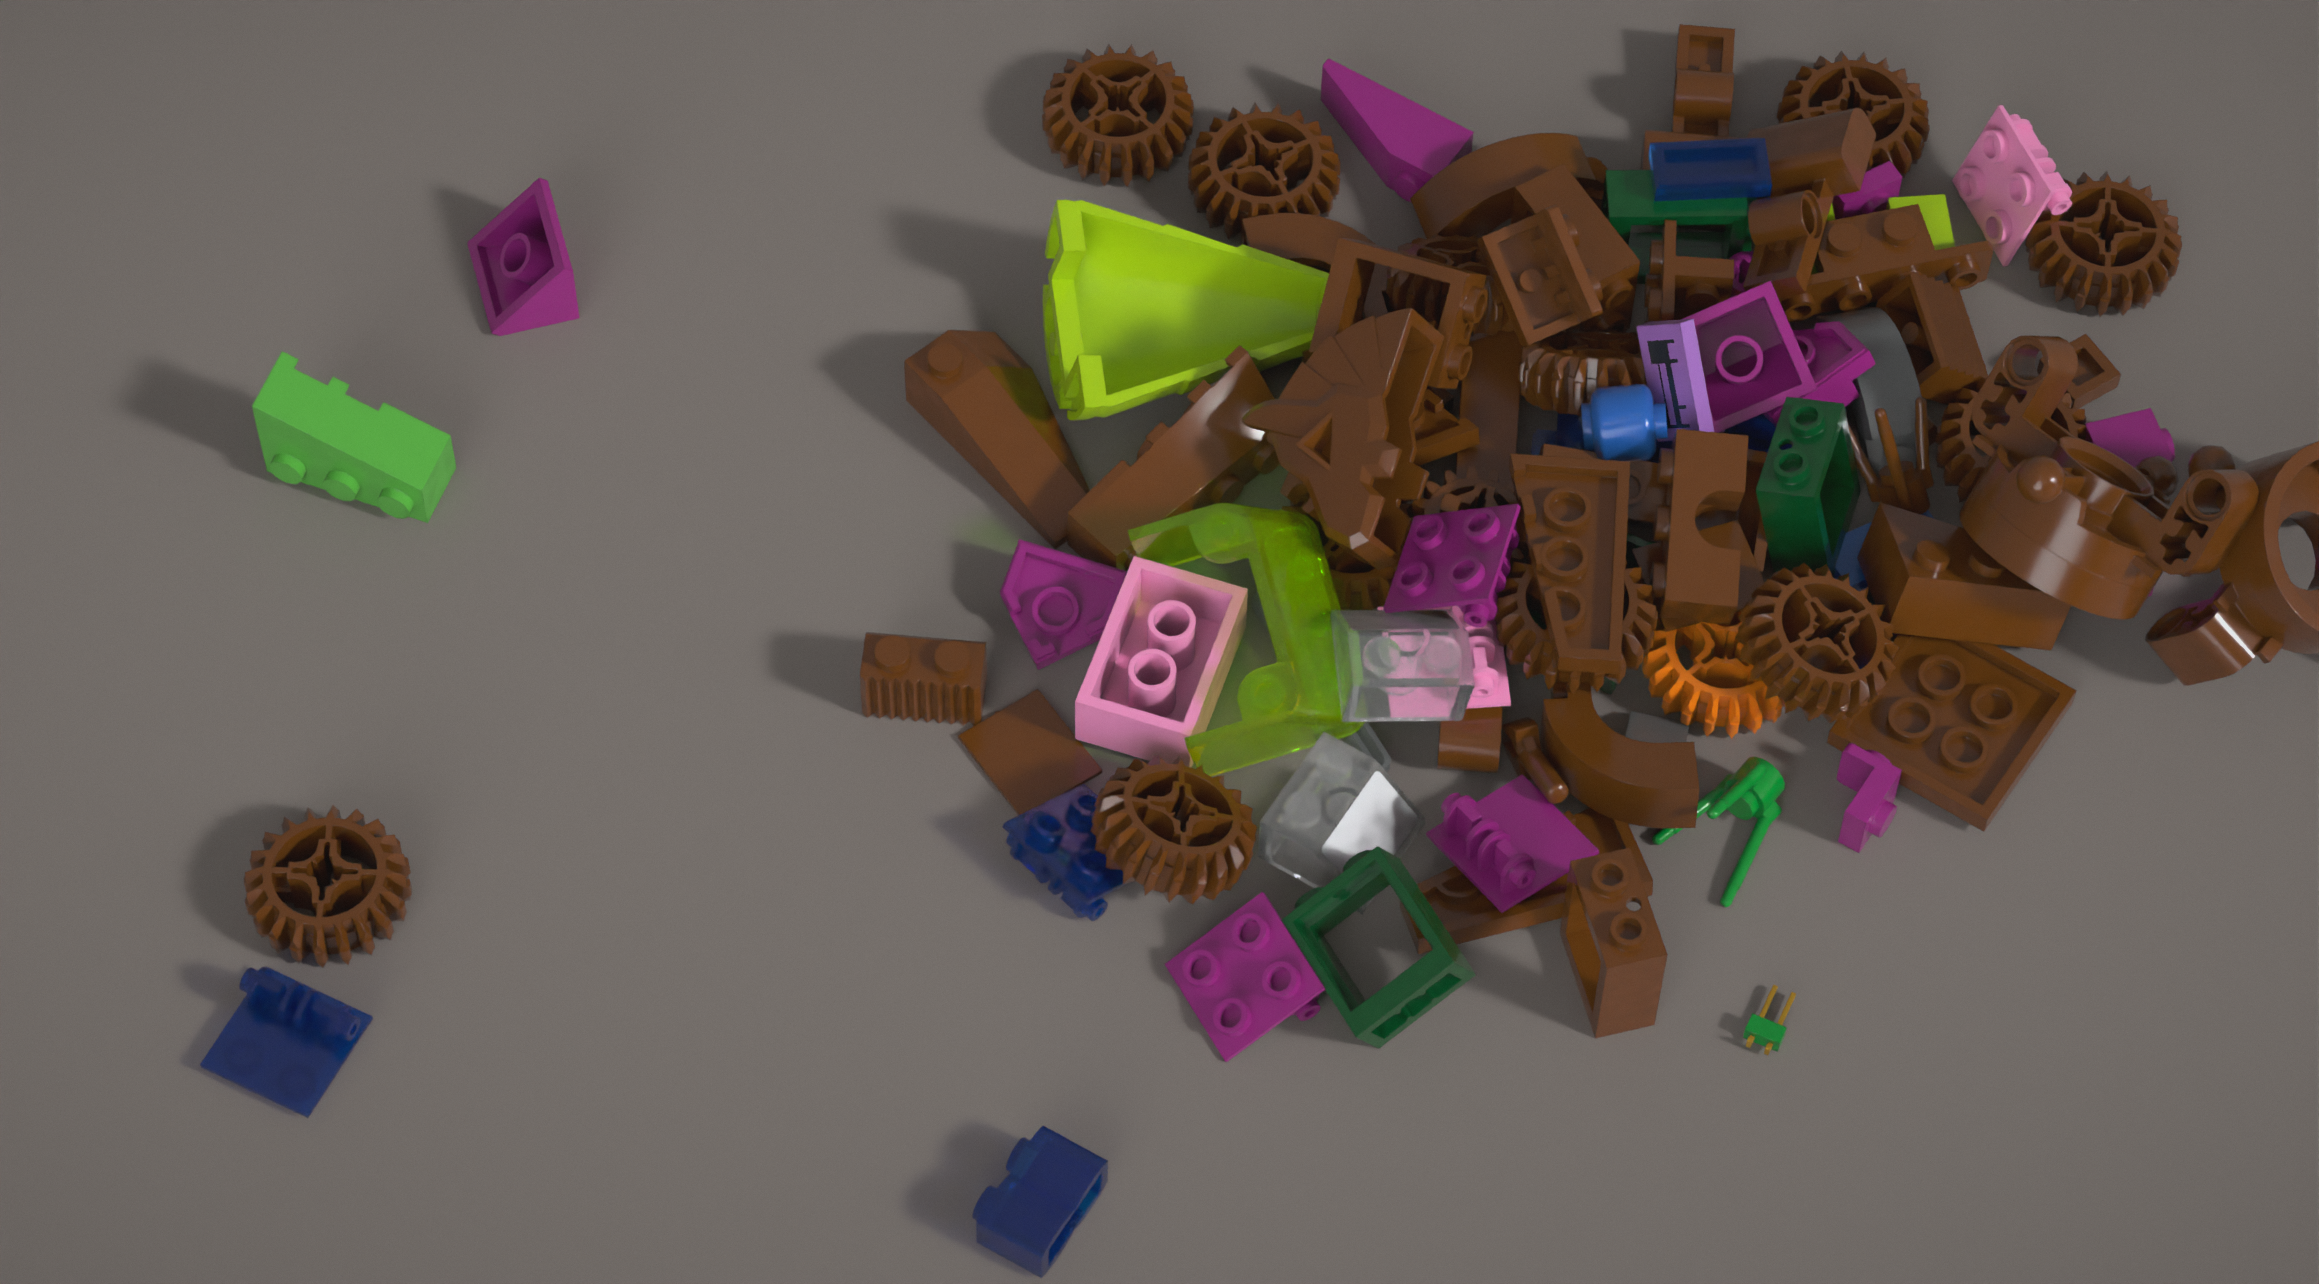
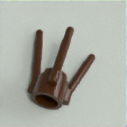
(1899, 481)

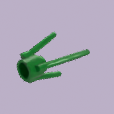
(1745, 795)

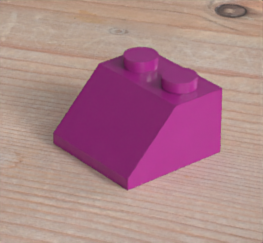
(1749, 357)

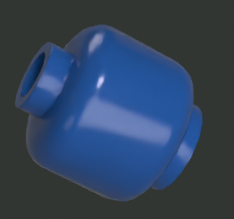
(1623, 423)

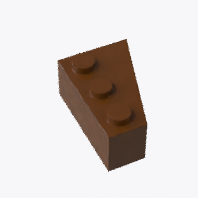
(1949, 587)

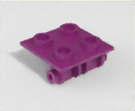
(1456, 562)
(1509, 841)
(1246, 977)

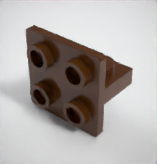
(1541, 275)
(1681, 283)

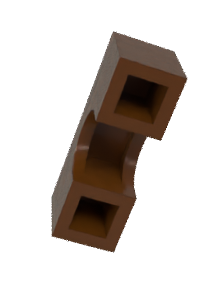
(1694, 576)

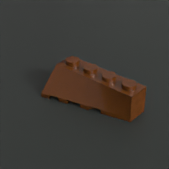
(1178, 467)

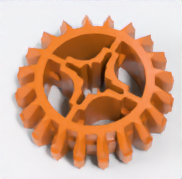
(1716, 686)

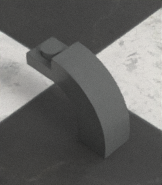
(1886, 385)

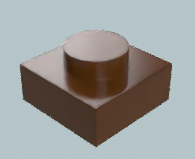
(2094, 373)

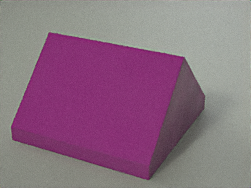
(525, 265)

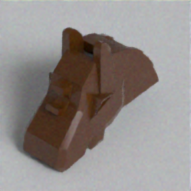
(1351, 433)

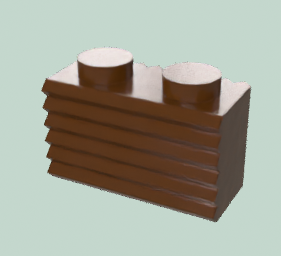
(1936, 336)
(923, 678)

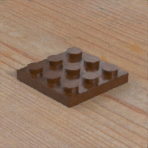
(1959, 722)

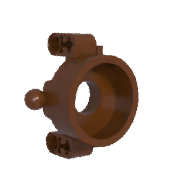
(2077, 513)
(2257, 603)

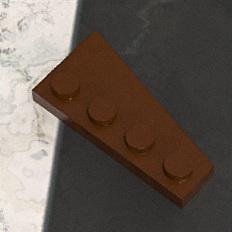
(1577, 547)
(1473, 916)

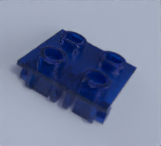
(1060, 847)
(285, 1040)

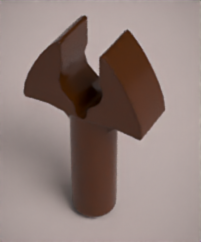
(1528, 759)

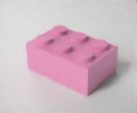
(1160, 662)

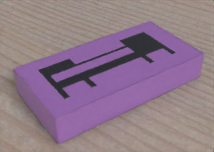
(1676, 374)

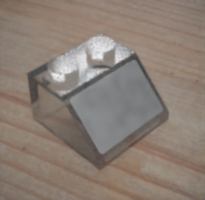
(1402, 665)
(1334, 810)

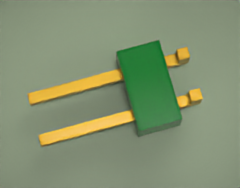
(1765, 1031)

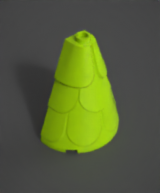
(1161, 308)

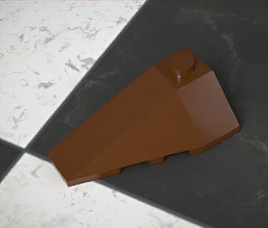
(999, 422)

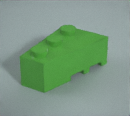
(349, 448)

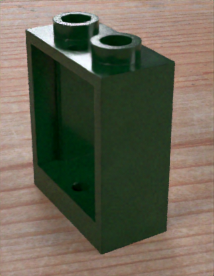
(1630, 201)
(1808, 489)
(1413, 990)

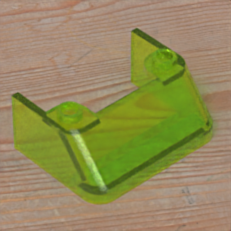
(1298, 697)

